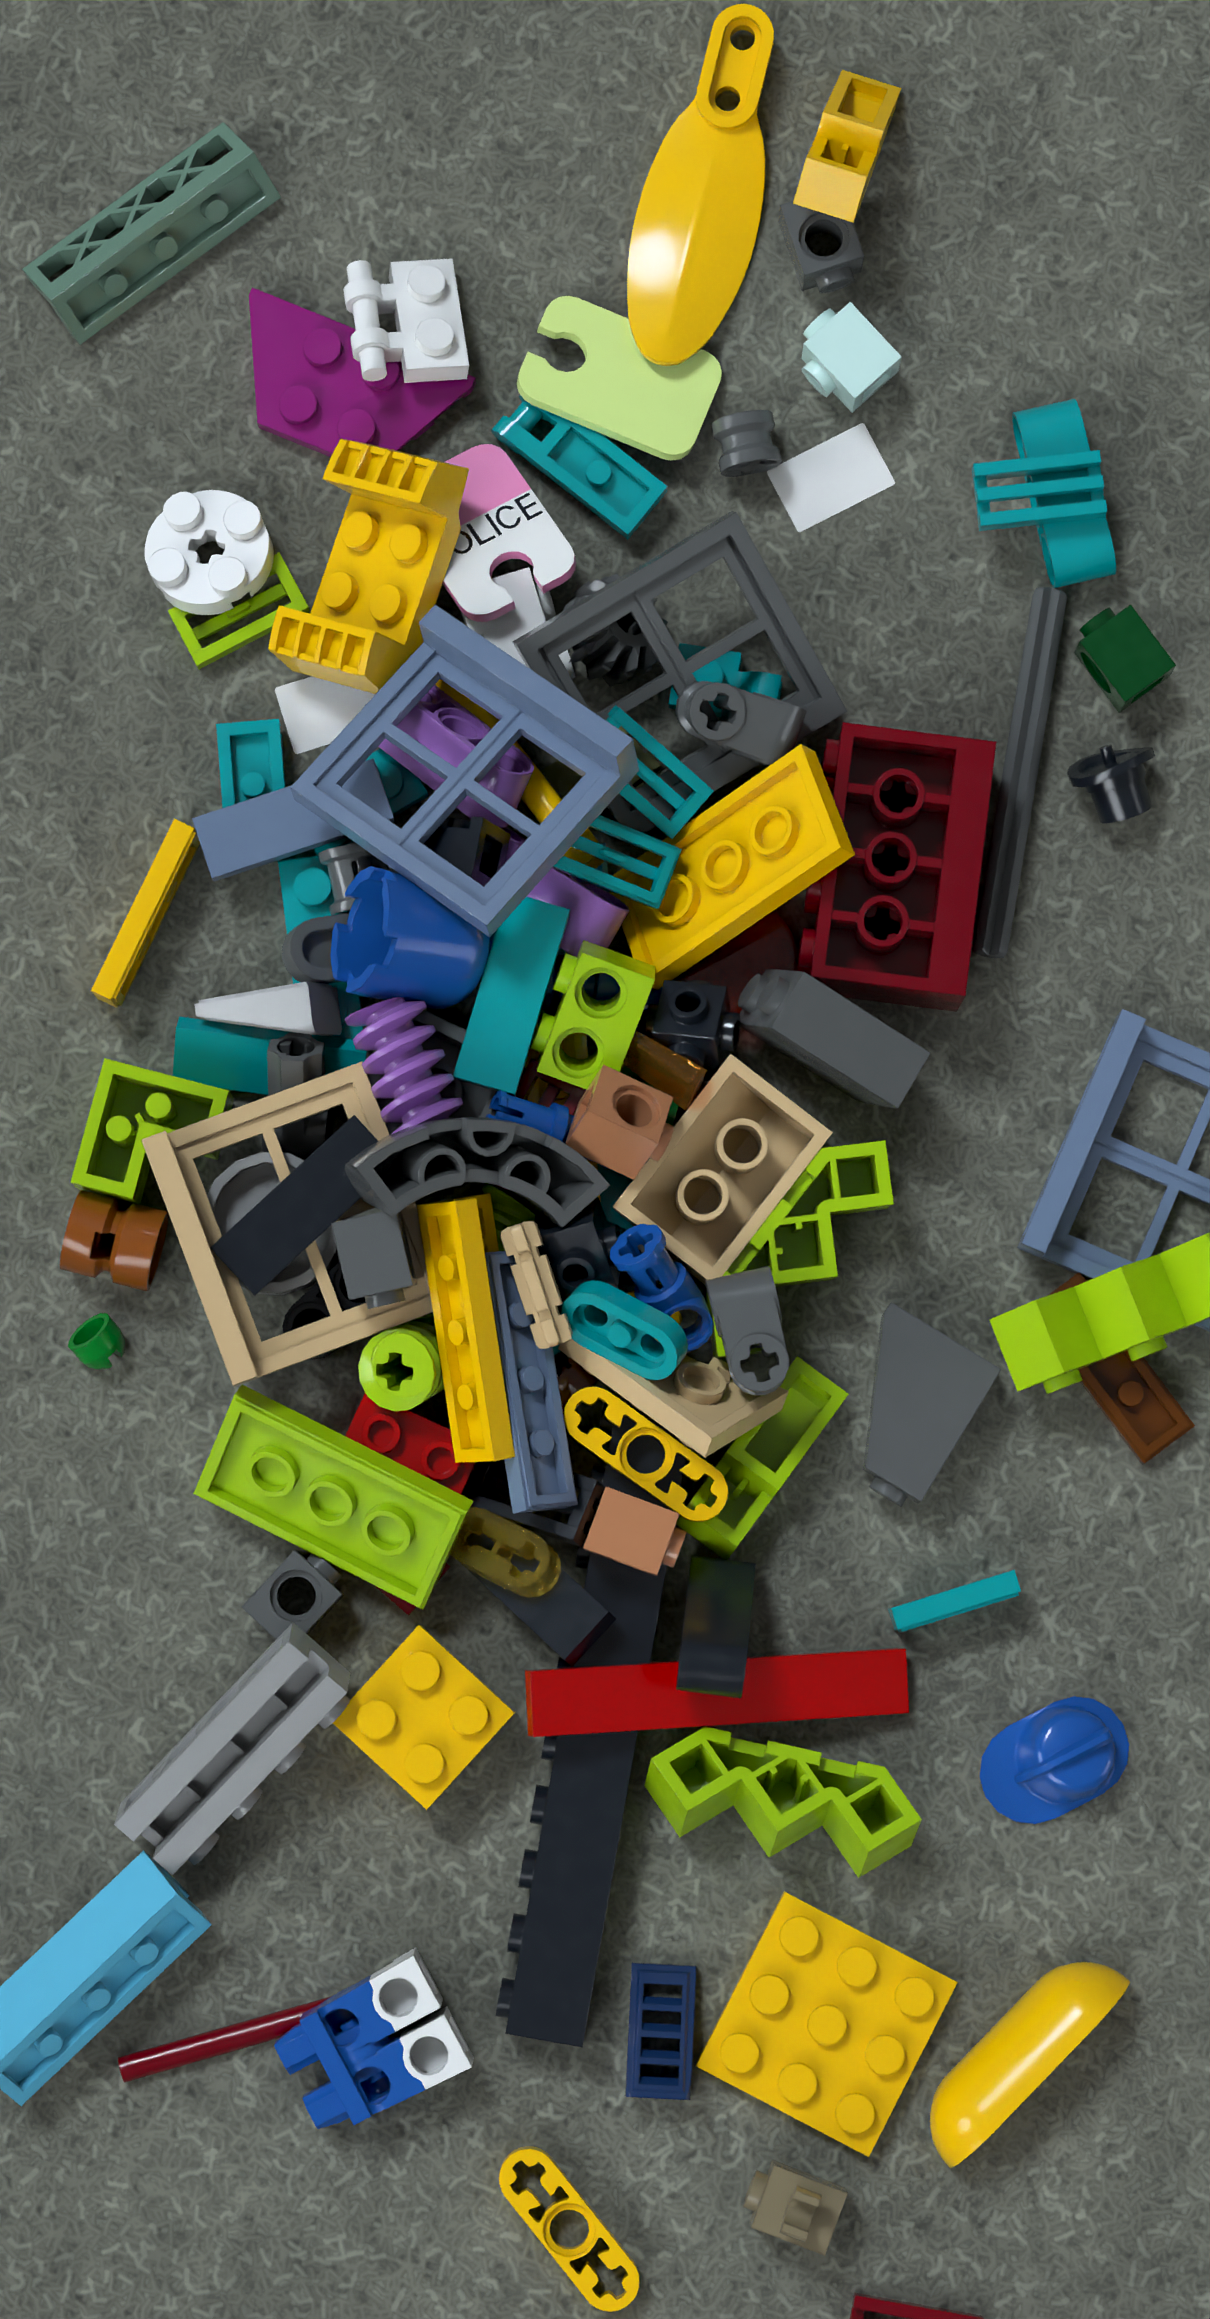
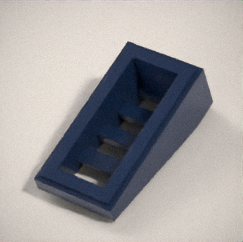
(660, 2087)

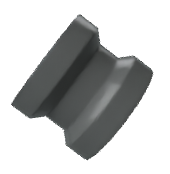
(746, 443)

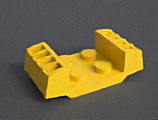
(380, 569)

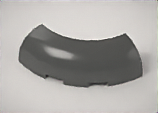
(446, 1152)

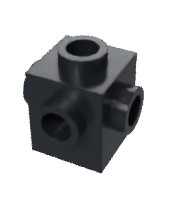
(695, 1023)
(580, 1249)

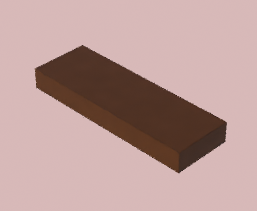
(1133, 1399)

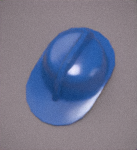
(1054, 1760)

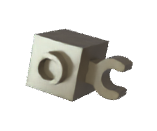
(795, 2206)

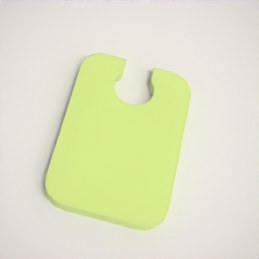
(617, 387)

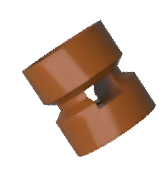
(136, 1246)

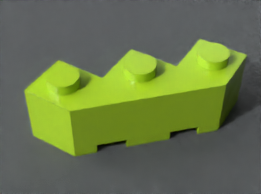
(798, 1232)
(1106, 1316)
(783, 1795)

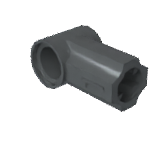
(291, 1062)

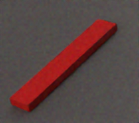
(773, 1691)

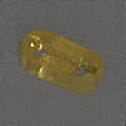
(508, 1540)

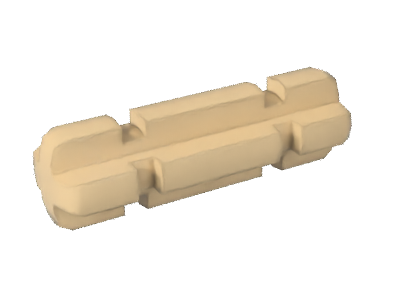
(536, 1284)

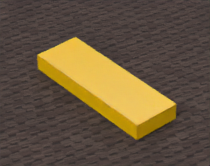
(146, 914)

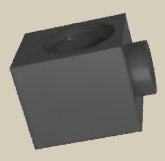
(812, 271)
(375, 1258)
(266, 1604)

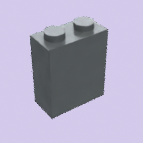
(830, 1036)

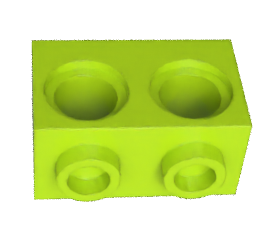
(606, 1021)

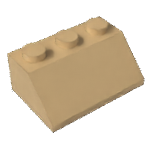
(723, 1169)

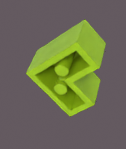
(130, 1107)

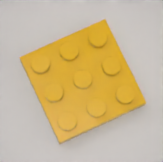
(826, 2024)

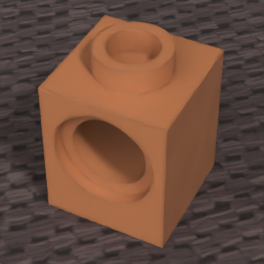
(621, 1123)
(634, 1532)

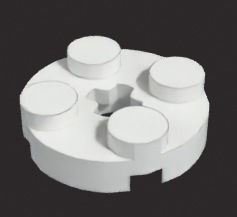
(190, 522)

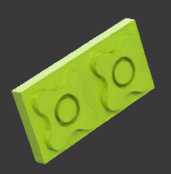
(332, 1496)

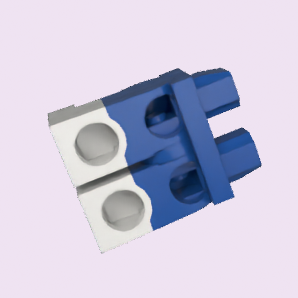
(354, 2047)

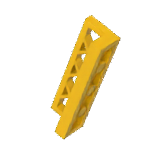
(454, 1248)

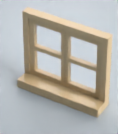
(197, 1229)

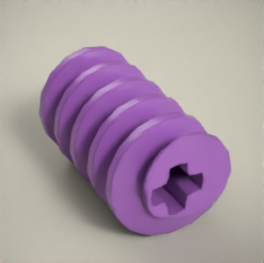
(403, 1062)

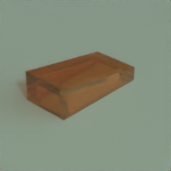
(664, 1069)

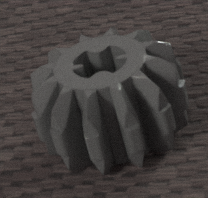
(615, 651)

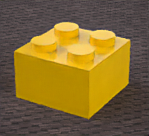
(423, 1716)

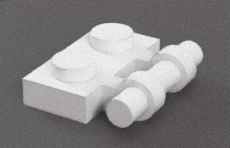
(426, 318)

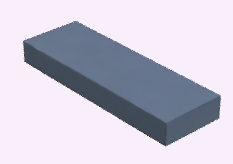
(277, 826)

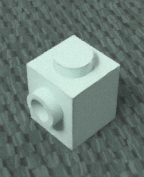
(847, 356)

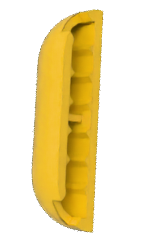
(1020, 2054)

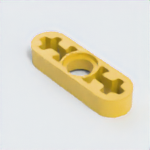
(597, 1438)
(611, 2257)

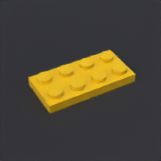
(738, 864)

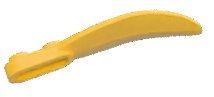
(702, 201)

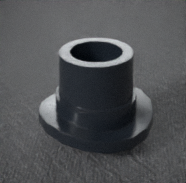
(1114, 781)

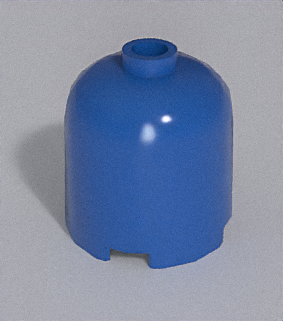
(405, 944)

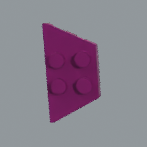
(316, 391)

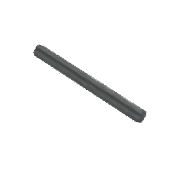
(1020, 772)

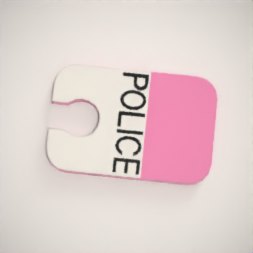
(501, 523)

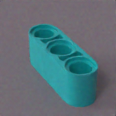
(1074, 548)

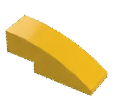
(846, 146)

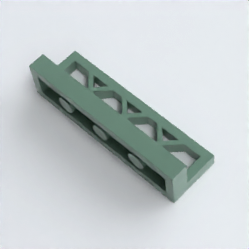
(156, 236)

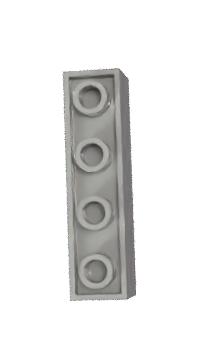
(235, 1748)

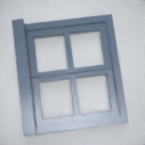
(524, 707)
(1090, 1140)

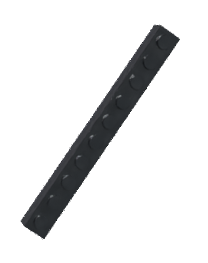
(585, 1794)

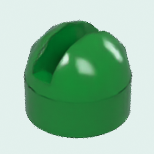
(97, 1341)

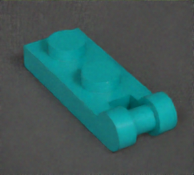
(584, 467)

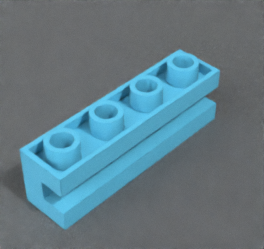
(91, 1972)

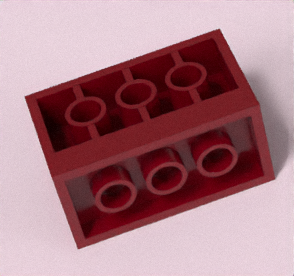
(940, 856)

